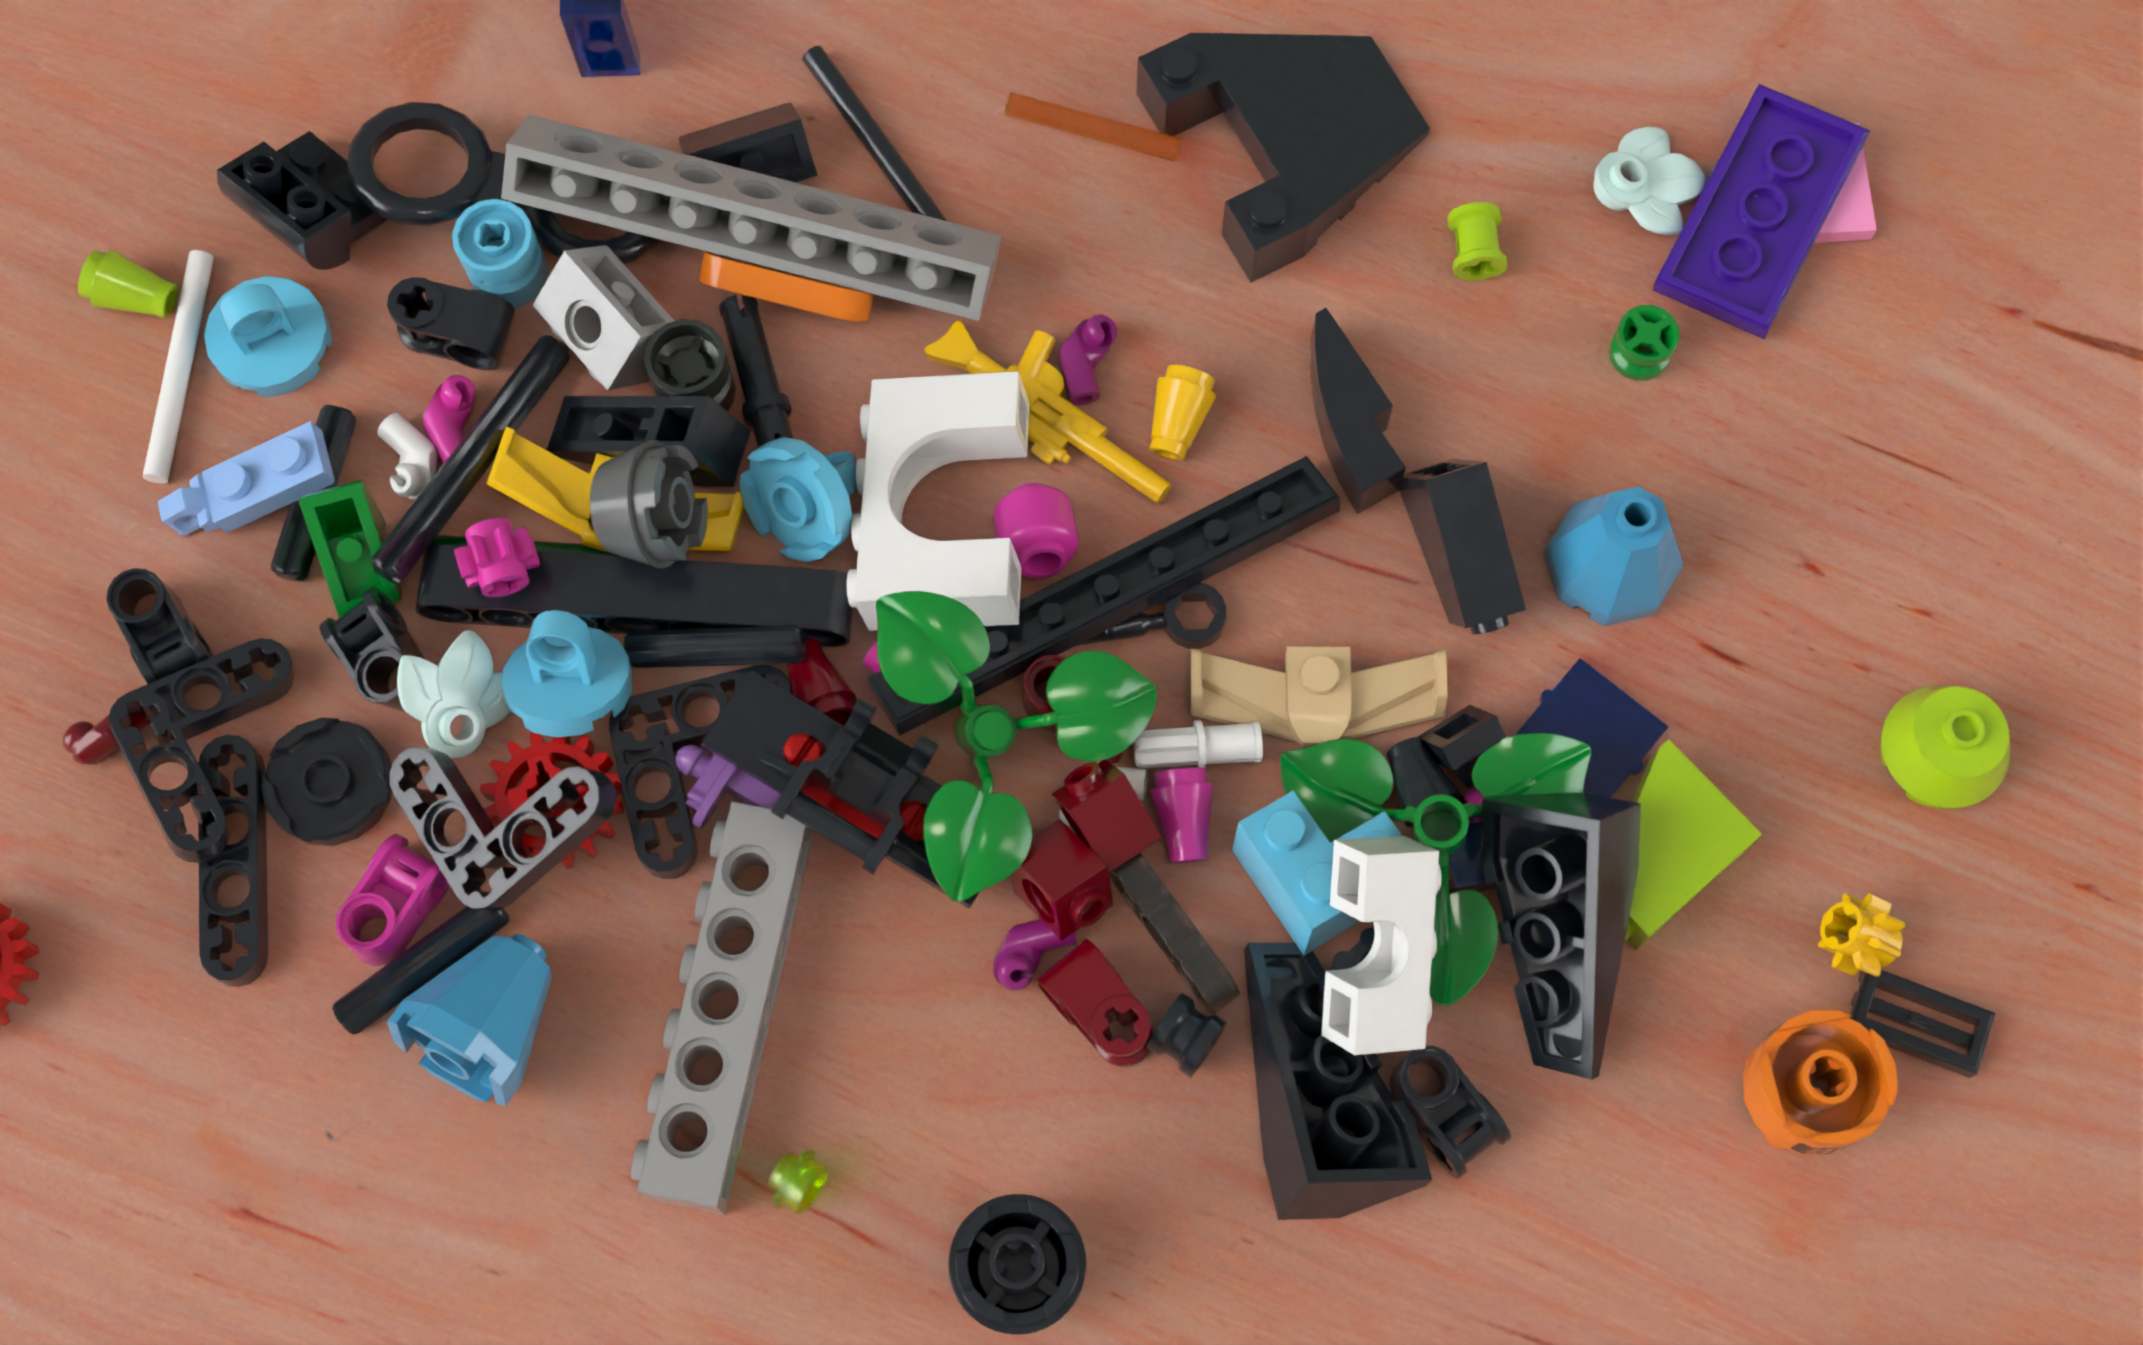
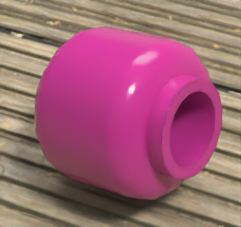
(1040, 528)

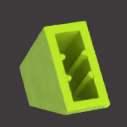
(1684, 840)

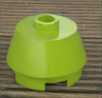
(1946, 746)

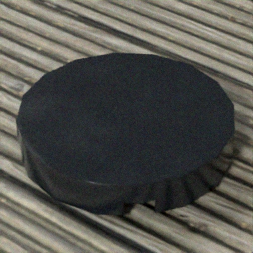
(327, 782)

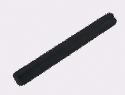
(469, 460)

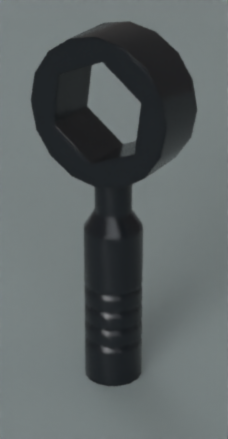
(1190, 639)

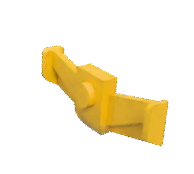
(563, 493)

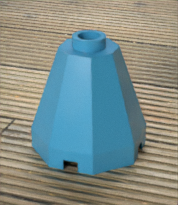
(1614, 556)
(479, 1017)

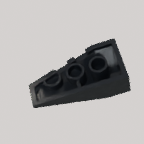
(1566, 899)
(1324, 1114)

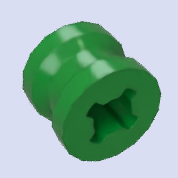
(1649, 328)

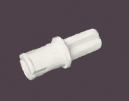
(1199, 745)

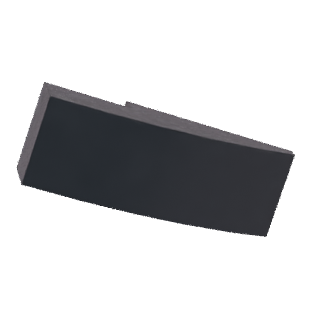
(1352, 417)

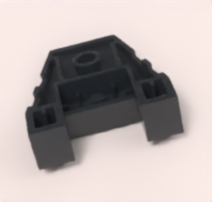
(1311, 113)

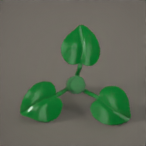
(1098, 708)
(1350, 781)

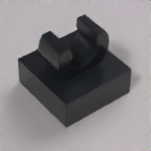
(1462, 739)

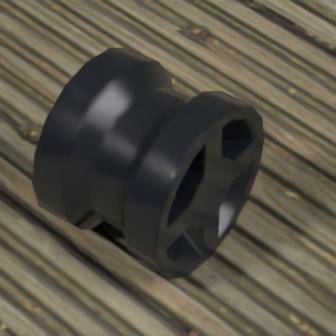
(1186, 1035)

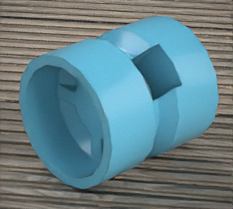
(500, 251)

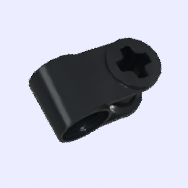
(451, 321)
(164, 636)
(371, 644)
(1450, 1111)

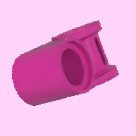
(393, 895)

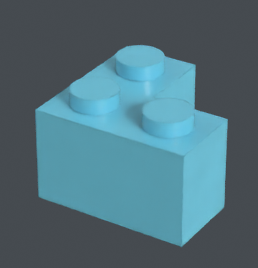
(1293, 867)

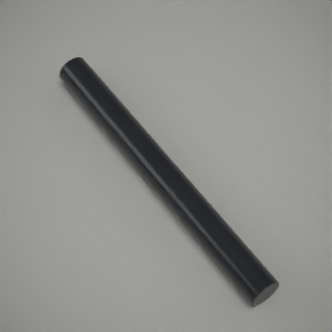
(870, 133)

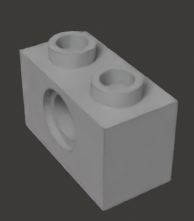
(601, 314)

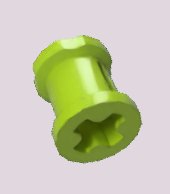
(1477, 241)

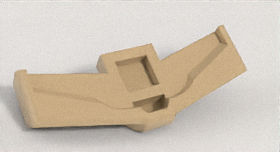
(1318, 693)

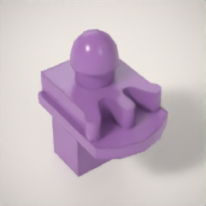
(715, 780)

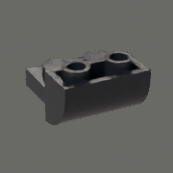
(300, 198)

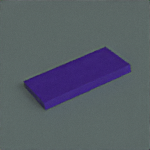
(1761, 211)

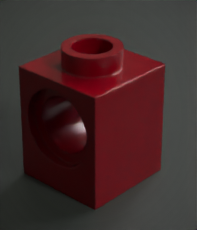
(1106, 813)
(1063, 881)

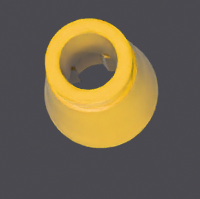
(1179, 410)

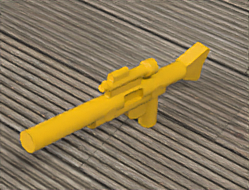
(1051, 417)

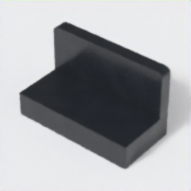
(761, 142)

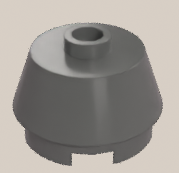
(648, 505)

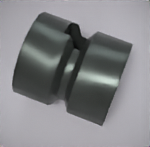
(689, 361)

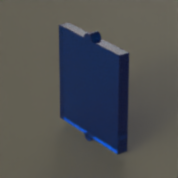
(1604, 718)

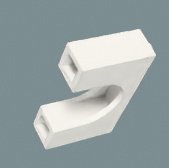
(909, 433)

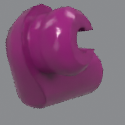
(1081, 355)

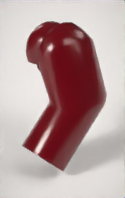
(95, 743)

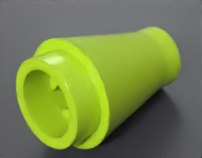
(123, 285)

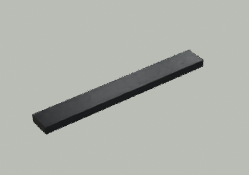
(1136, 580)

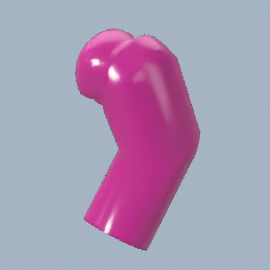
(449, 413)

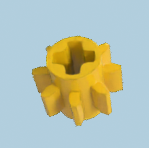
(1861, 934)

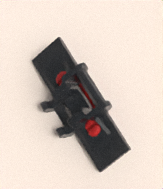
(833, 778)

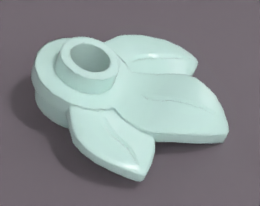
(1649, 180)
(457, 686)

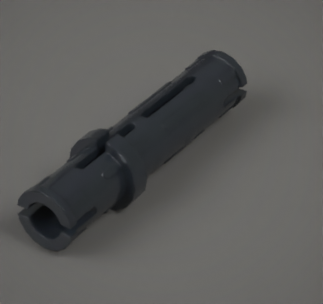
(765, 405)

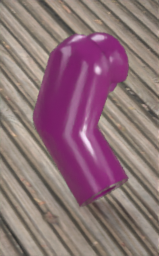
(1022, 952)

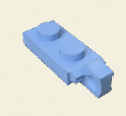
(251, 483)

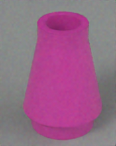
(1184, 812)

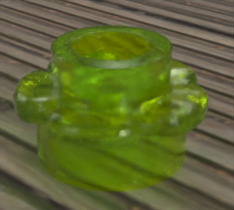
(797, 1181)

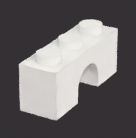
(1386, 996)

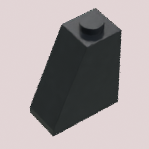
(1464, 542)

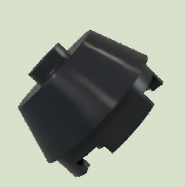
(1017, 1264)

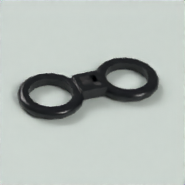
(479, 183)

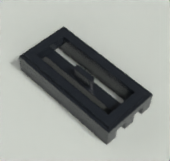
(1917, 1047)

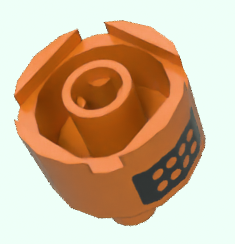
(1830, 1048)

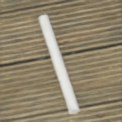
(178, 367)

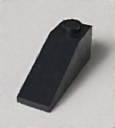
(623, 422)

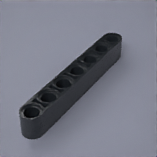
(633, 596)

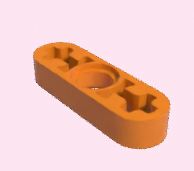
(785, 288)

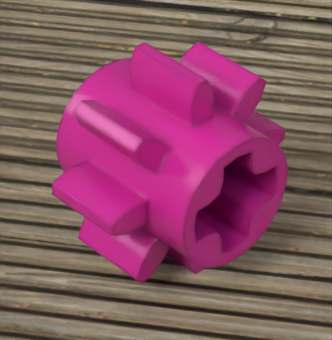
(497, 557)

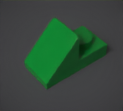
(346, 535)

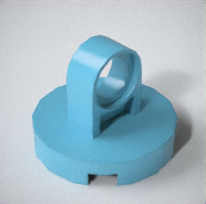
(268, 336)
(800, 496)
(566, 676)

